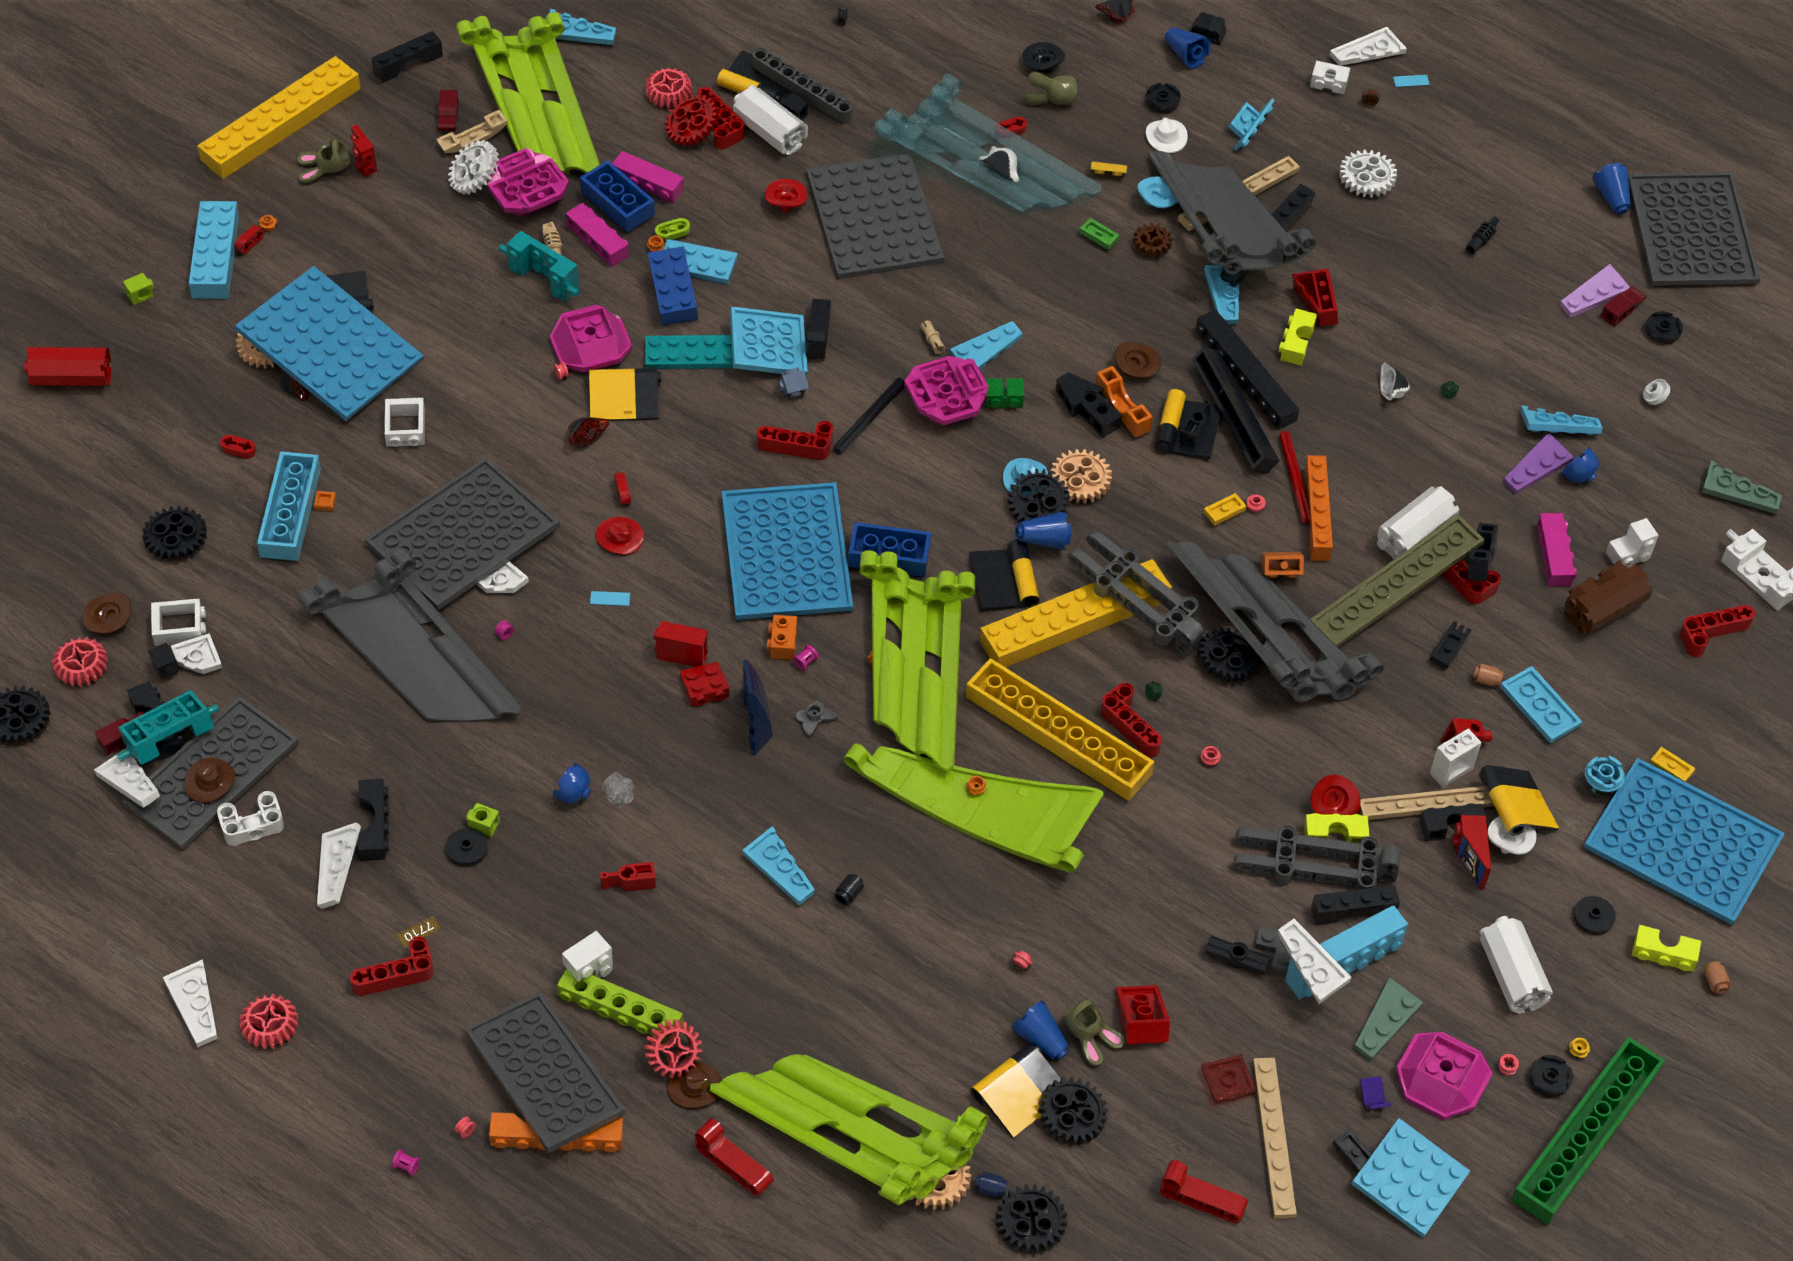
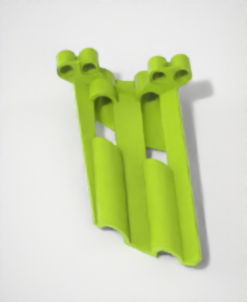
(534, 65)
(907, 694)
(810, 1093)

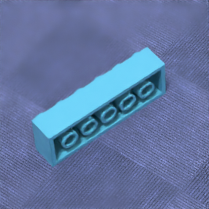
(214, 250)
(289, 506)
(1357, 946)

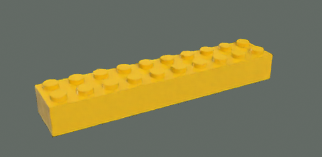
(278, 117)
(1059, 621)
(1059, 729)

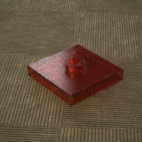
(1228, 1079)

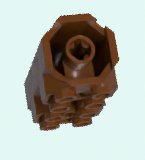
(1607, 598)

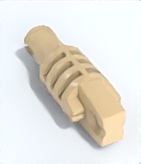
(552, 237)

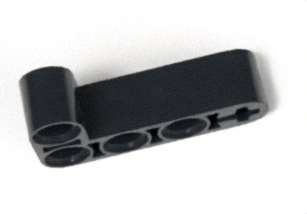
(818, 328)

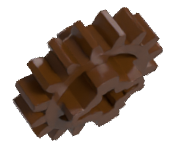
(1152, 240)

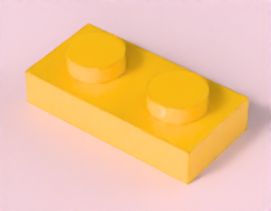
(1116, 169)
(1224, 509)
(1672, 764)

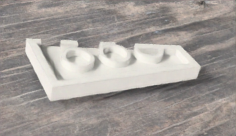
(1369, 47)
(128, 779)
(335, 861)
(1316, 966)
(193, 1001)

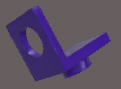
(1373, 1093)

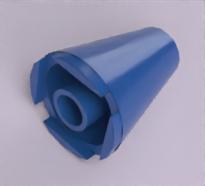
(1188, 46)
(1614, 186)
(1046, 531)
(1042, 1030)

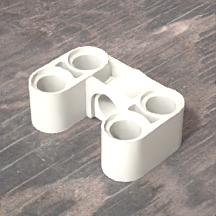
(252, 826)

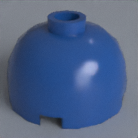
(1582, 468)
(573, 785)

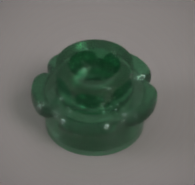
(1449, 393)
(1154, 690)

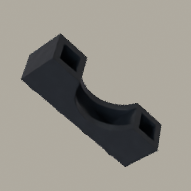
(388, 64)
(1482, 557)
(144, 699)
(372, 840)
(1331, 907)

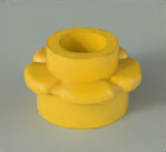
(1579, 1043)

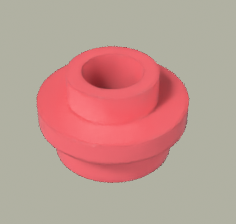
(1255, 507)
(1210, 751)
(1022, 959)

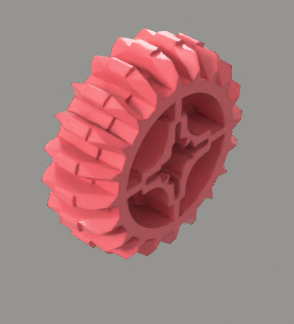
(668, 87)
(69, 668)
(260, 1014)
(655, 1046)

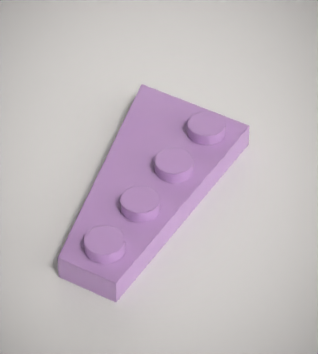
(1594, 292)

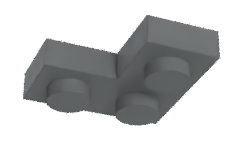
(1270, 941)

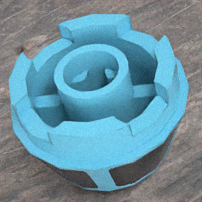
(1604, 775)

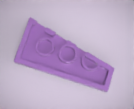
(1539, 463)

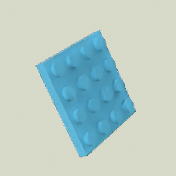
(767, 340)
(1410, 1177)

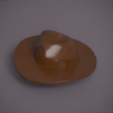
(1137, 359)
(107, 613)
(209, 780)
(693, 1088)

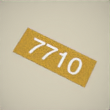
(421, 929)

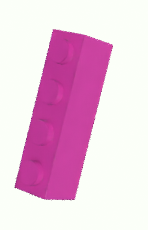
(650, 177)
(597, 234)
(1556, 549)

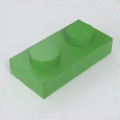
(1099, 233)

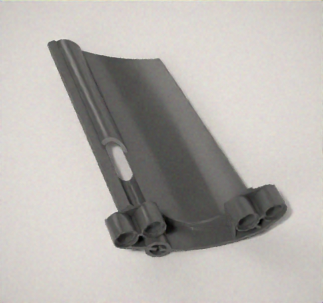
(1243, 228)
(384, 621)

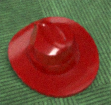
(786, 194)
(620, 535)
(1335, 796)

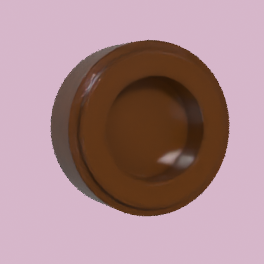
(1370, 97)

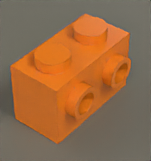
(1282, 563)
(783, 637)

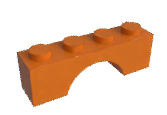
(1135, 418)

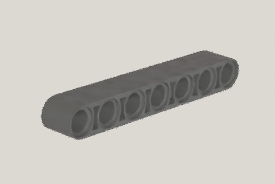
(802, 85)

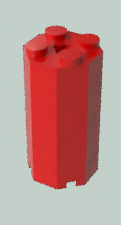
(68, 366)

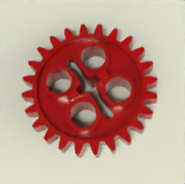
(692, 120)

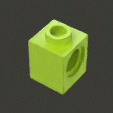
(138, 288)
(487, 826)

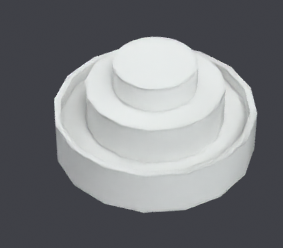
(1656, 392)

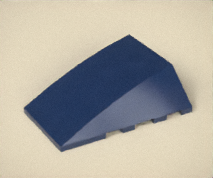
(756, 700)

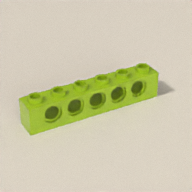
(613, 996)

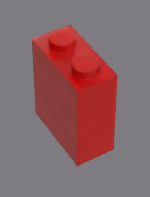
(681, 644)

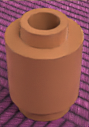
(1487, 675)
(1717, 977)

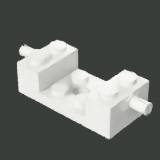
(1747, 558)

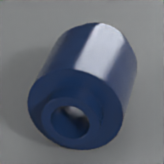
(991, 1184)

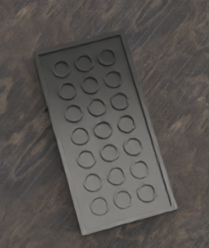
(241, 738)
(544, 1072)

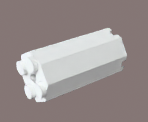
(770, 120)
(1416, 521)
(1515, 965)

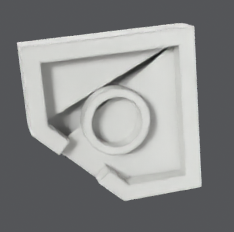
(504, 580)
(197, 654)

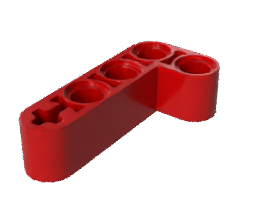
(730, 126)
(797, 443)
(1471, 590)
(1700, 627)
(1147, 738)
(361, 977)
(731, 1159)
(1200, 1194)

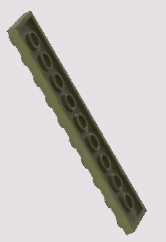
(1397, 581)

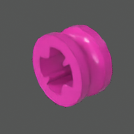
(504, 630)

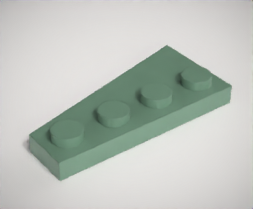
(1731, 487)
(1388, 1017)

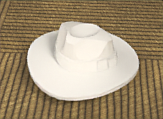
(1167, 135)
(1516, 844)

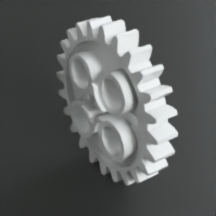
(473, 167)
(1368, 173)

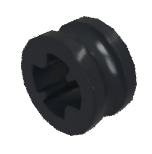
(842, 15)

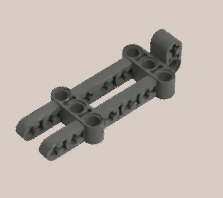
(1186, 631)
(1381, 869)

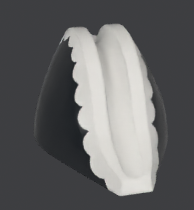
(1003, 161)
(1392, 382)

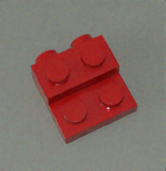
(363, 152)
(704, 684)

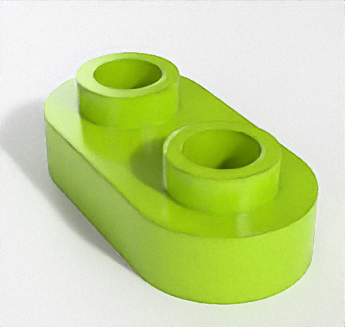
(673, 229)

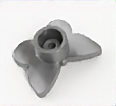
(813, 715)

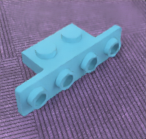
(1247, 120)

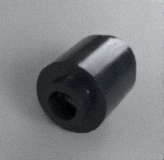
(849, 889)

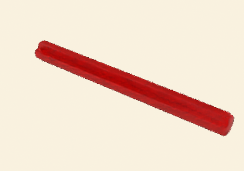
(1295, 476)

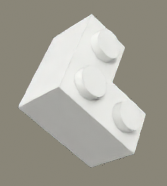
(1636, 545)
(589, 957)

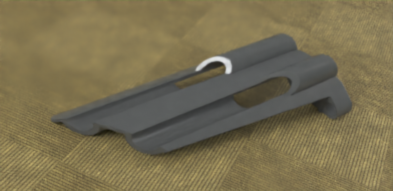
(1242, 585)

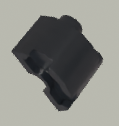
(1210, 27)

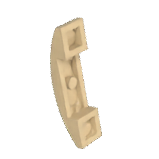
(493, 124)

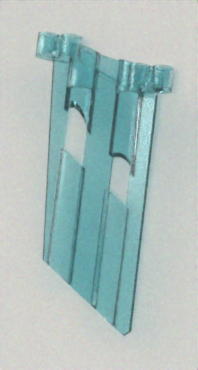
(951, 126)

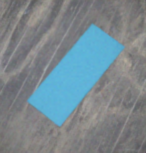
(1414, 80)
(610, 598)

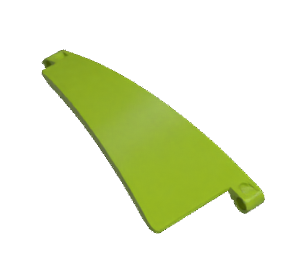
(1012, 814)

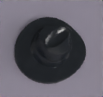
(1043, 56)

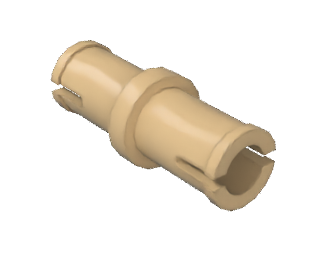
(932, 337)

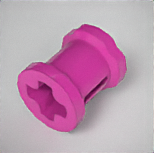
(805, 657)
(406, 1162)

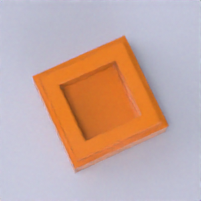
(324, 501)

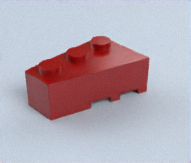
(1317, 295)

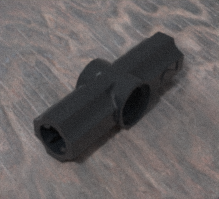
(1249, 959)

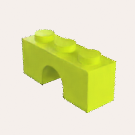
(1294, 347)
(1351, 827)
(1649, 947)

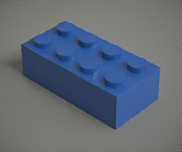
(617, 196)
(672, 285)
(909, 545)

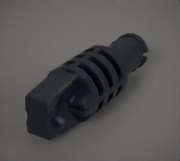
(1482, 235)

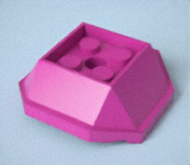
(527, 182)
(590, 339)
(947, 389)
(1440, 1091)

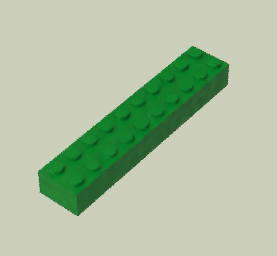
(1588, 1130)

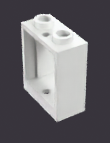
(405, 407)
(178, 607)
(1455, 759)

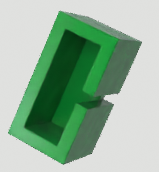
(1007, 397)

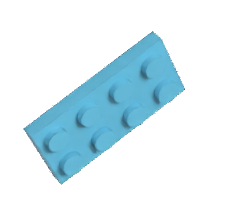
(707, 262)
(1541, 704)

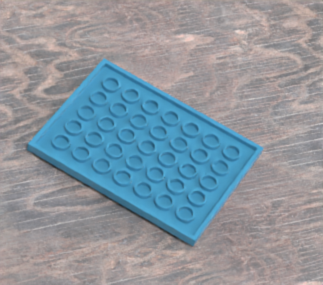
(329, 343)
(786, 551)
(1684, 841)

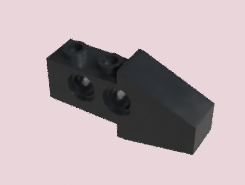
(1088, 401)

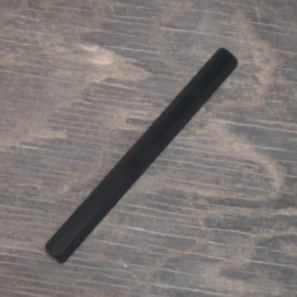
(869, 415)

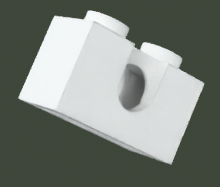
(1336, 83)

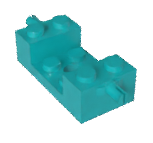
(528, 253)
(146, 730)

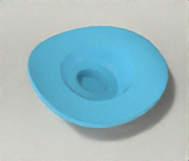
(1156, 192)
(1018, 466)

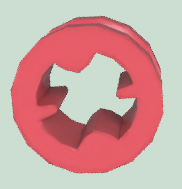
(561, 370)
(1505, 1059)
(465, 1127)

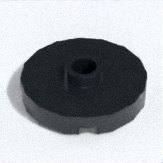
(1163, 97)
(1664, 327)
(467, 855)
(1592, 923)
(1551, 1066)

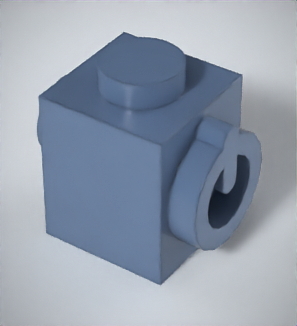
(793, 382)

